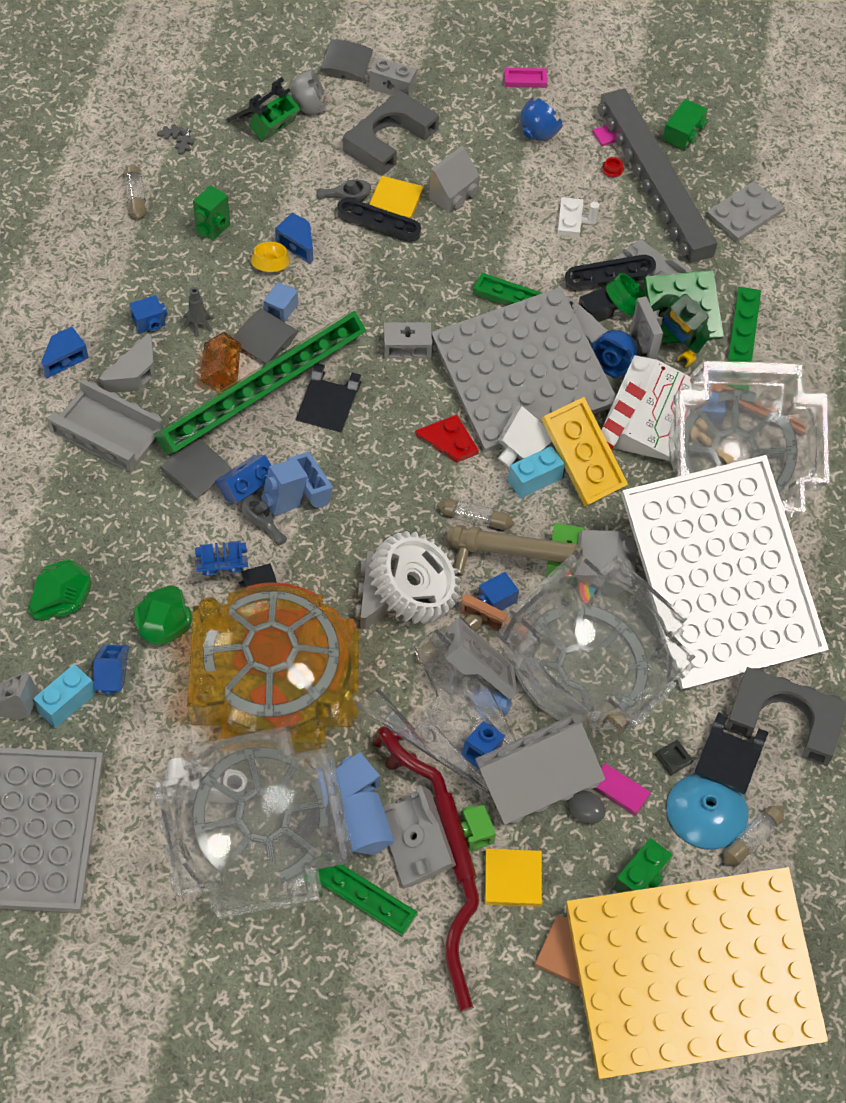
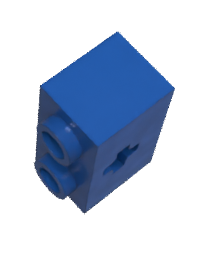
(244, 478)

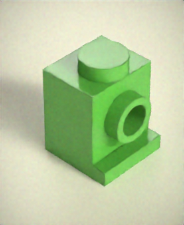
(477, 827)

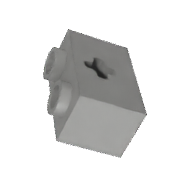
(391, 77)
(407, 340)

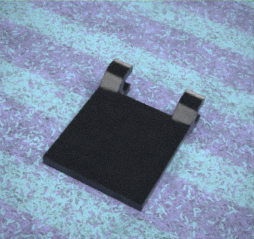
(255, 102)
(327, 402)
(729, 758)

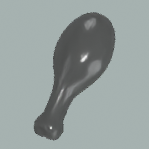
(353, 189)
(254, 510)
(587, 807)

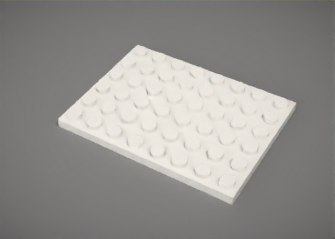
(729, 565)

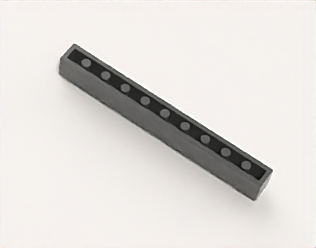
(657, 176)

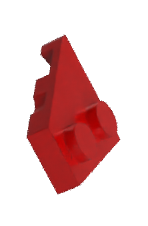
(450, 438)

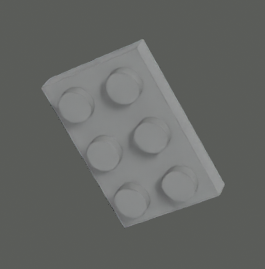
(745, 211)

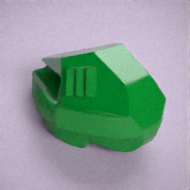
(59, 590)
(162, 616)

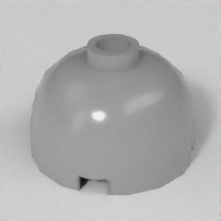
(308, 93)

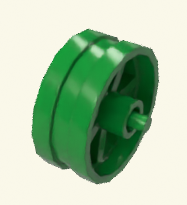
(624, 293)

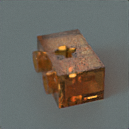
(220, 361)

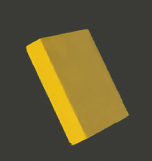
(397, 196)
(513, 877)

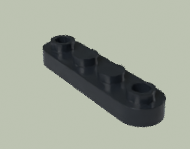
(379, 220)
(601, 273)

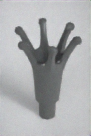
(197, 311)

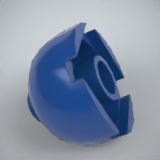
(539, 120)
(616, 352)

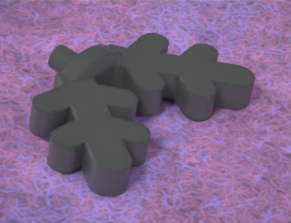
(183, 141)

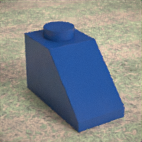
(296, 236)
(63, 352)
(110, 668)

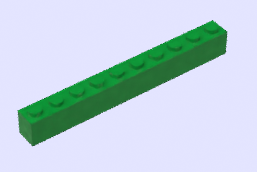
(259, 383)

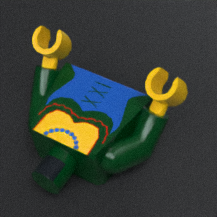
(686, 321)

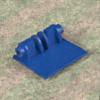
(234, 562)

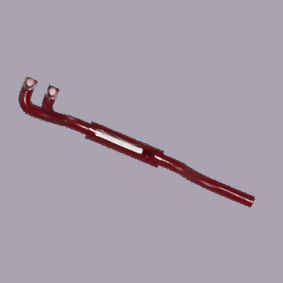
(464, 869)

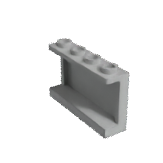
(107, 426)
(540, 769)

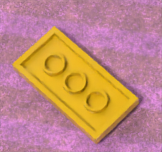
(584, 451)

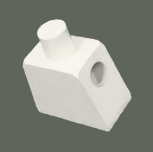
(522, 436)

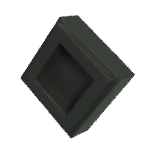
(674, 757)

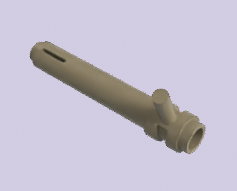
(477, 540)

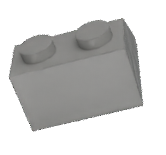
(454, 180)
(604, 546)

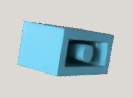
(536, 472)
(64, 696)

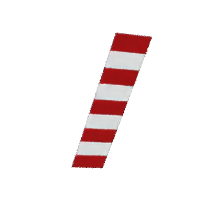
(622, 413)

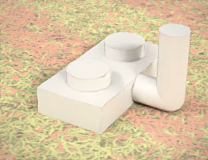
(572, 218)

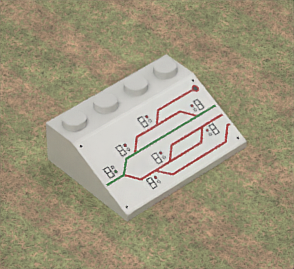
(651, 422)

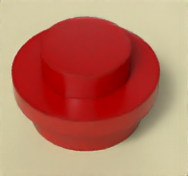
(612, 167)

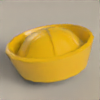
(270, 257)

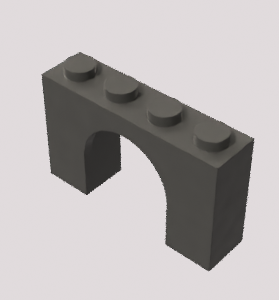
(397, 111)
(822, 711)

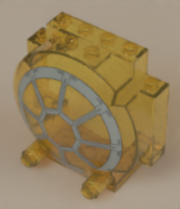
(273, 663)

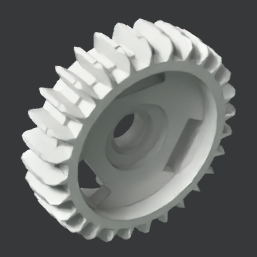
(427, 565)

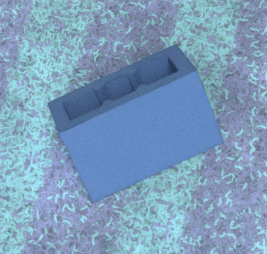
(317, 486)
(367, 823)

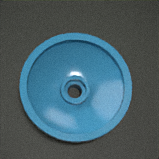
(701, 824)

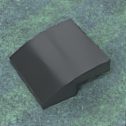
(346, 59)
(265, 336)
(195, 468)

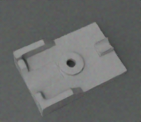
(663, 265)
(647, 330)
(476, 656)
(430, 851)

